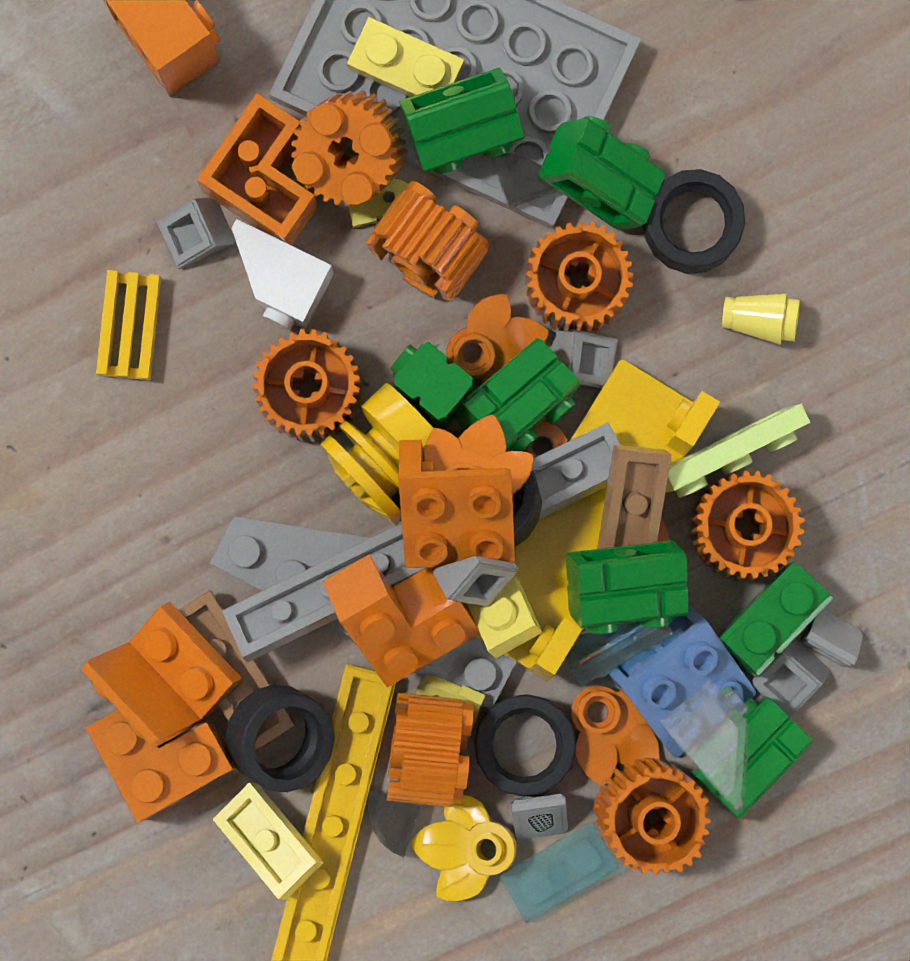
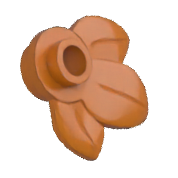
(496, 333)
(478, 448)
(617, 738)

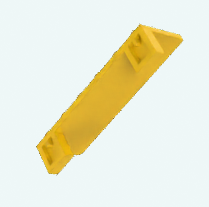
(640, 415)

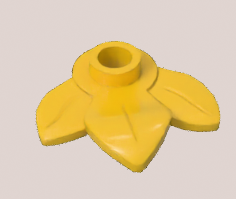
(456, 849)

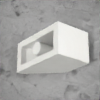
(282, 277)

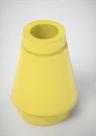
(763, 316)

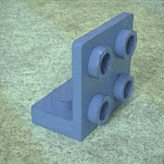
(676, 669)

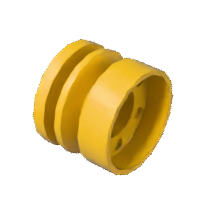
(373, 462)

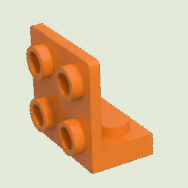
(453, 511)
(163, 677)

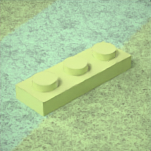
(733, 450)

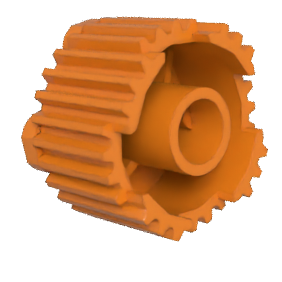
(324, 163)
(428, 243)
(582, 248)
(289, 365)
(769, 508)
(427, 750)
(631, 796)

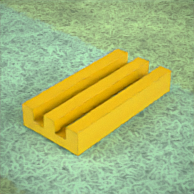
(133, 281)

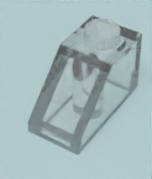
(714, 738)

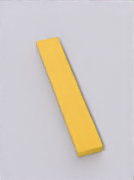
(336, 815)

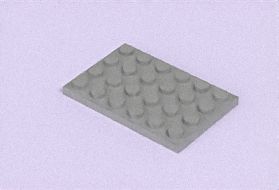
(550, 53)

